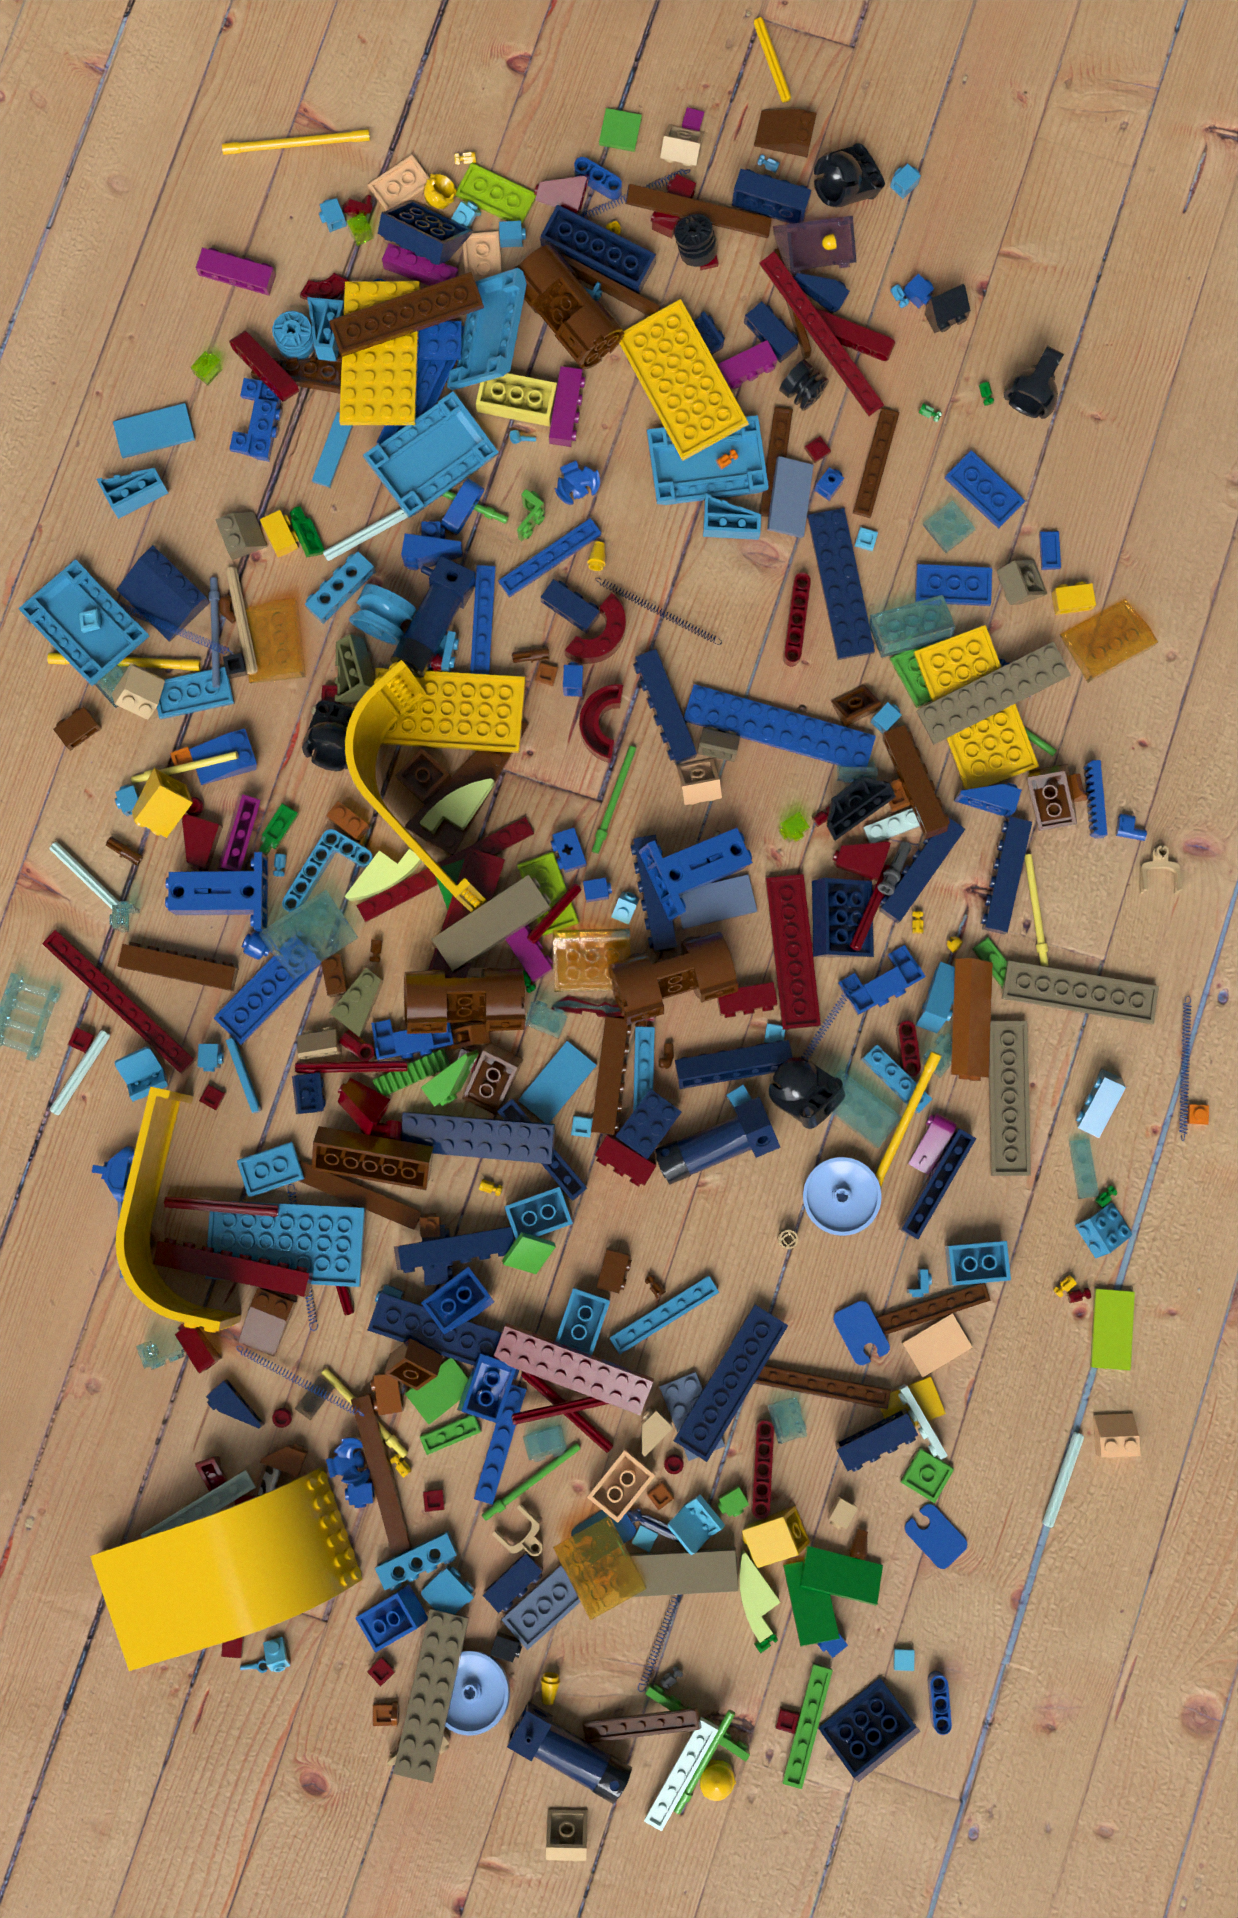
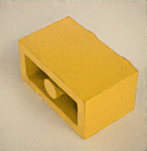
(279, 533)
(1073, 598)

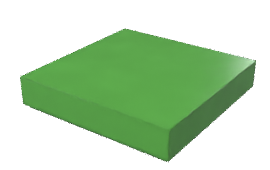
(620, 130)
(528, 1253)
(927, 1475)

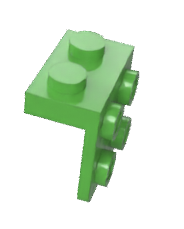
(531, 502)

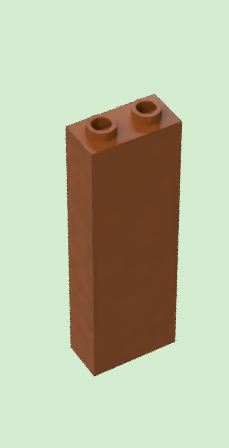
(971, 1019)

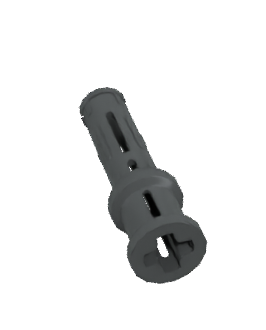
(892, 874)

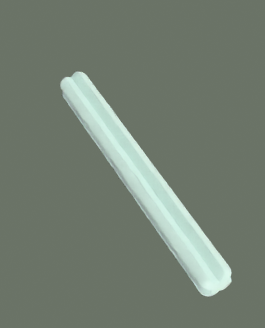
(364, 534)
(83, 874)
(80, 1072)
(1063, 1479)

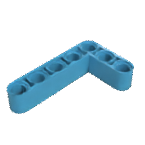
(321, 865)

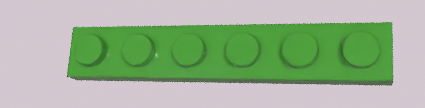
(671, 1702)
(807, 1726)

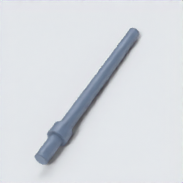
(214, 597)

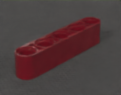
(859, 337)
(264, 366)
(799, 611)
(765, 1478)

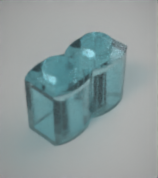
(544, 1443)

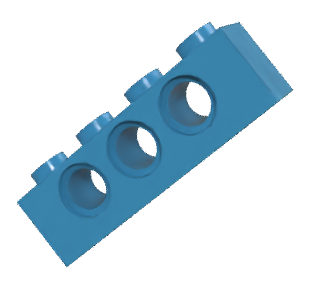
(324, 611)
(893, 1076)
(442, 1542)

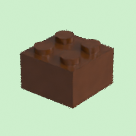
(423, 776)
(413, 1364)

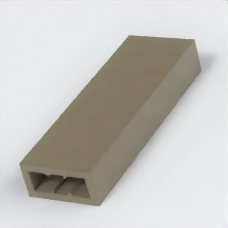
(492, 923)
(682, 1573)

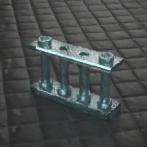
(9, 1003)

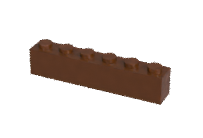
(915, 781)
(178, 967)
(609, 1076)

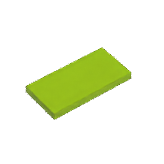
(495, 194)
(550, 879)
(1112, 1329)

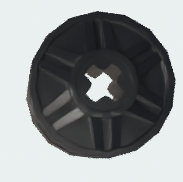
(696, 240)
(806, 387)

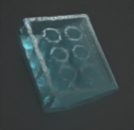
(308, 935)

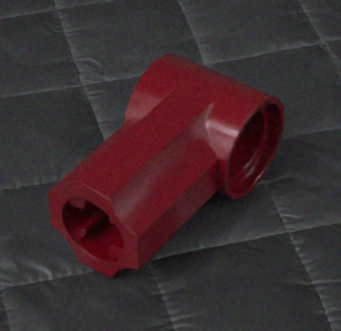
(357, 1045)
(391, 1130)

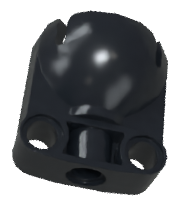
(847, 177)
(1034, 389)
(327, 736)
(806, 1091)

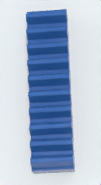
(1097, 799)

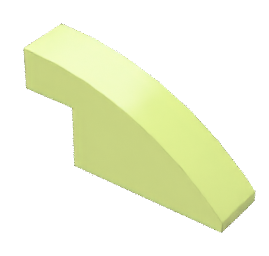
(458, 806)
(382, 874)
(755, 1596)

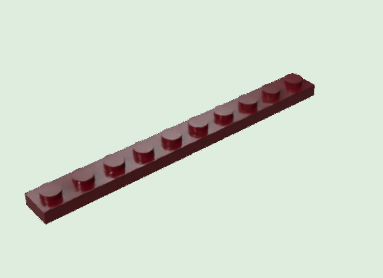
(821, 334)
(426, 879)
(118, 1001)

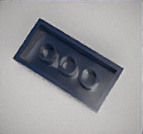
(771, 197)
(876, 1440)

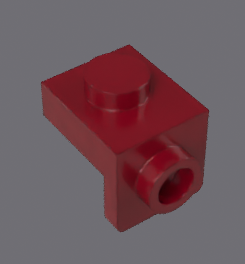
(355, 208)

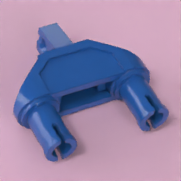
(116, 1172)

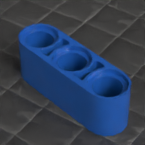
(603, 185)
(462, 506)
(943, 1711)

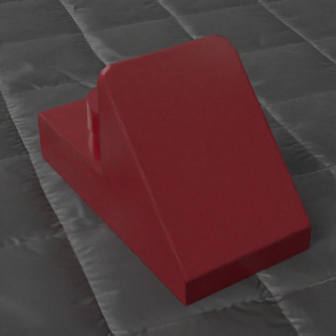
(211, 1472)

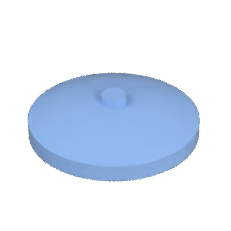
(842, 1196)
(478, 1695)

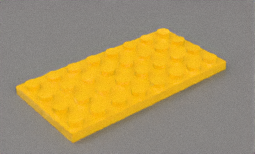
(382, 379)
(682, 380)
(463, 713)
(995, 746)

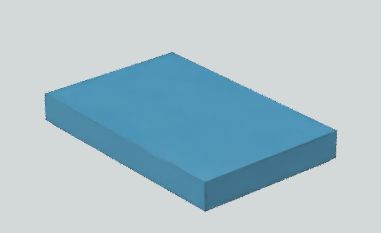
(270, 1169)

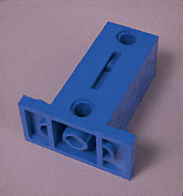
(693, 867)
(222, 892)

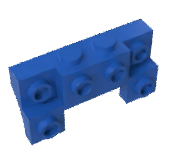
(263, 421)
(885, 986)
(405, 1045)

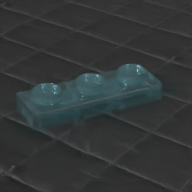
(1083, 1168)

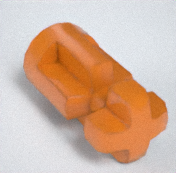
(725, 460)

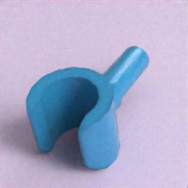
(516, 438)
(254, 1666)

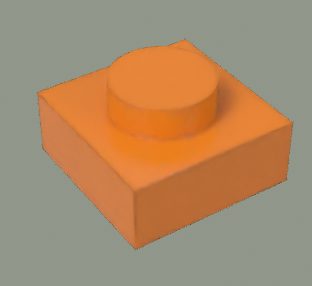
(181, 756)
(1198, 1114)

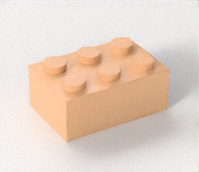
(621, 1485)

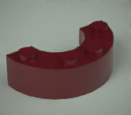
(605, 645)
(590, 715)

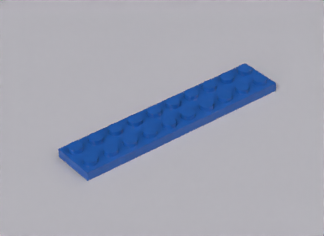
(779, 728)

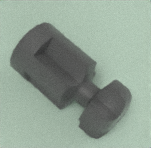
(670, 1679)

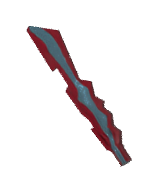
(577, 1006)

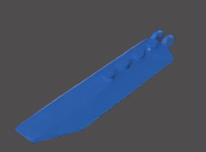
(430, 382)

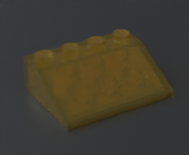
(1108, 640)
(276, 641)
(584, 957)
(599, 1568)

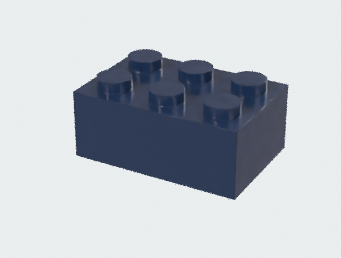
(648, 1124)

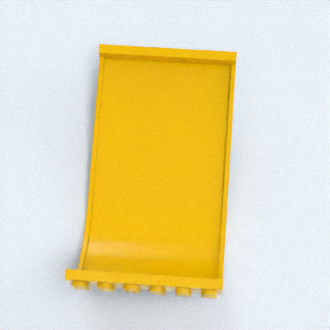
(369, 723)
(137, 1213)
(227, 1572)

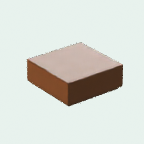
(546, 674)
(660, 1496)

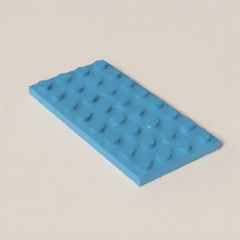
(302, 1235)

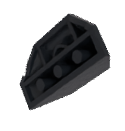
(857, 804)

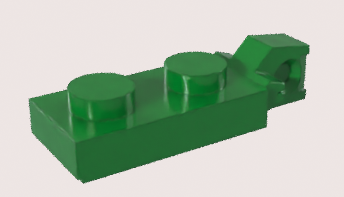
(306, 533)
(277, 828)

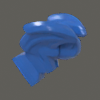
(575, 482)
(347, 1463)

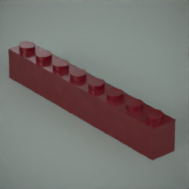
(233, 1268)

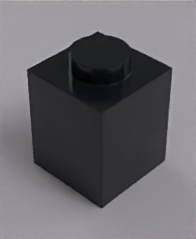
(234, 665)
(506, 1647)

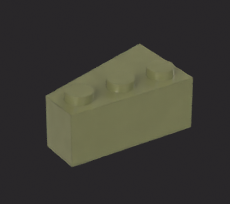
(354, 669)
(358, 1002)

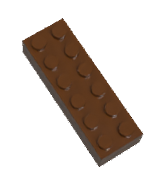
(372, 1158)

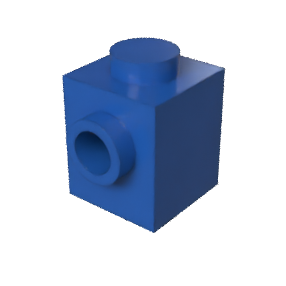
(919, 291)
(829, 483)
(432, 529)
(597, 889)
(360, 1496)
(833, 1647)

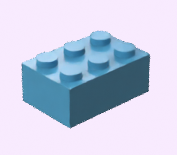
(539, 1214)
(977, 1263)
(582, 1320)

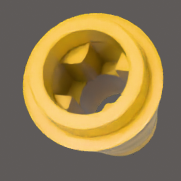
(597, 557)
(549, 1687)

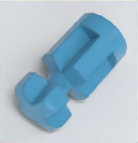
(770, 164)
(899, 294)
(279, 863)

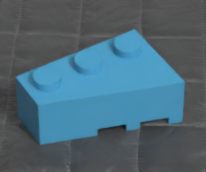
(323, 338)

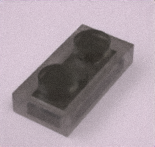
(312, 1402)

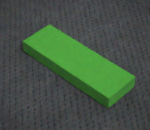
(988, 952)
(450, 1434)

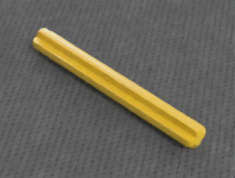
(772, 60)

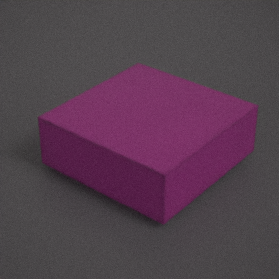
(693, 119)

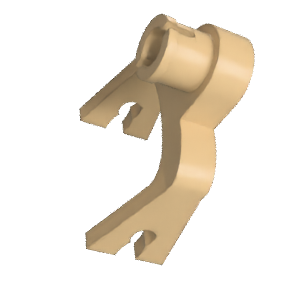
(1160, 862)
(528, 1541)

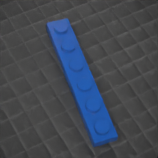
(549, 557)
(483, 620)
(499, 1447)

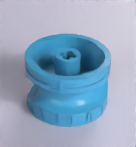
(382, 614)

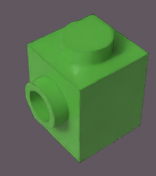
(732, 1502)

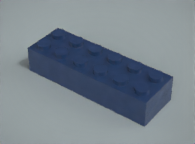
(598, 249)

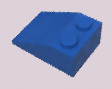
(426, 551)
(224, 744)
(995, 799)
(457, 1301)
(487, 1389)
(392, 1618)

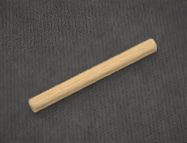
(241, 620)

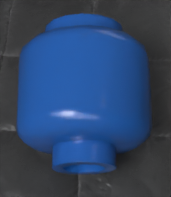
(255, 946)

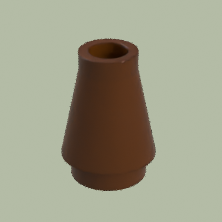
(859, 1545)

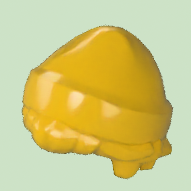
(439, 191)
(717, 1780)

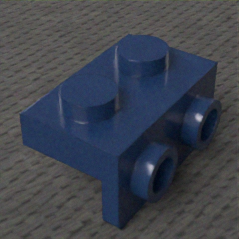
(712, 337)
(308, 1093)

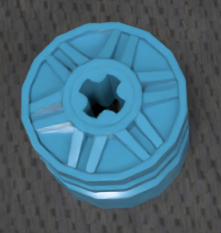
(297, 344)

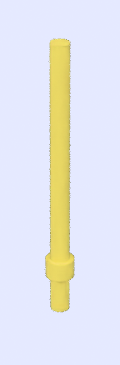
(188, 766)
(1042, 947)
(391, 1440)

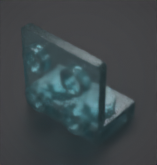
(148, 1354)

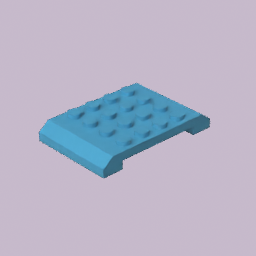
(491, 331)
(431, 455)
(699, 475)
(56, 616)

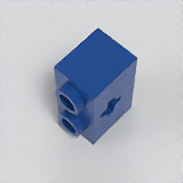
(573, 680)
(568, 839)

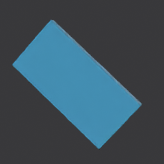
(153, 430)
(193, 694)
(557, 1082)

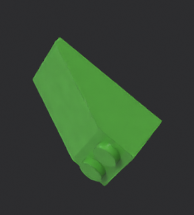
(449, 1082)

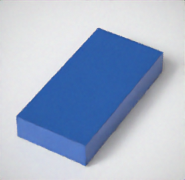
(1050, 550)

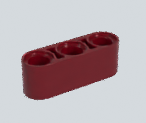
(911, 1039)

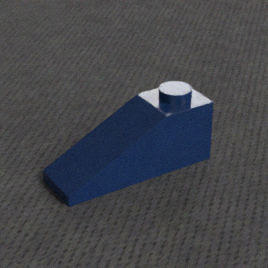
(824, 291)
(231, 1403)

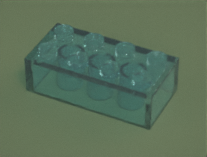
(912, 626)
(865, 1112)

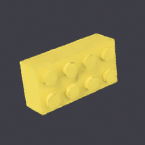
(518, 398)

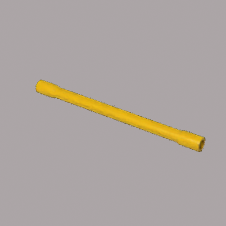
(238, 147)
(184, 664)
(929, 1068)

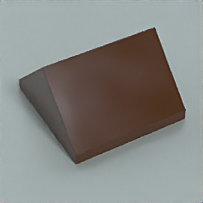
(855, 705)

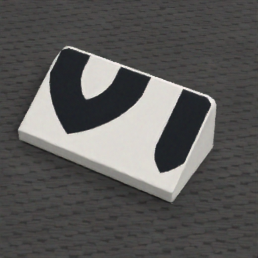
(269, 1480)

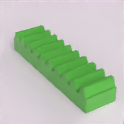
(416, 1072)

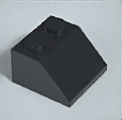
(948, 309)

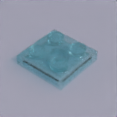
(949, 526)

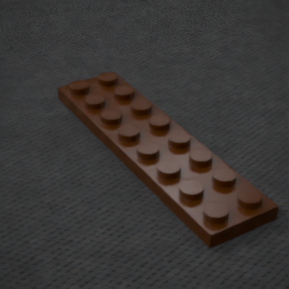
(406, 314)

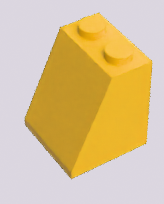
(161, 803)
(776, 1537)

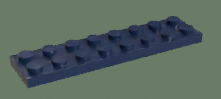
(840, 584)
(481, 1137)
(407, 1320)
(730, 1383)

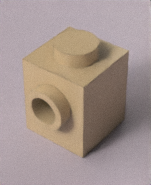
(842, 1513)

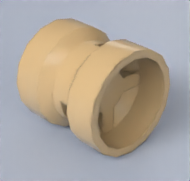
(787, 1239)

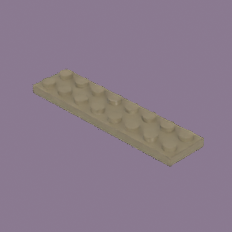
(993, 693)
(1080, 992)
(1009, 1099)
(431, 1696)

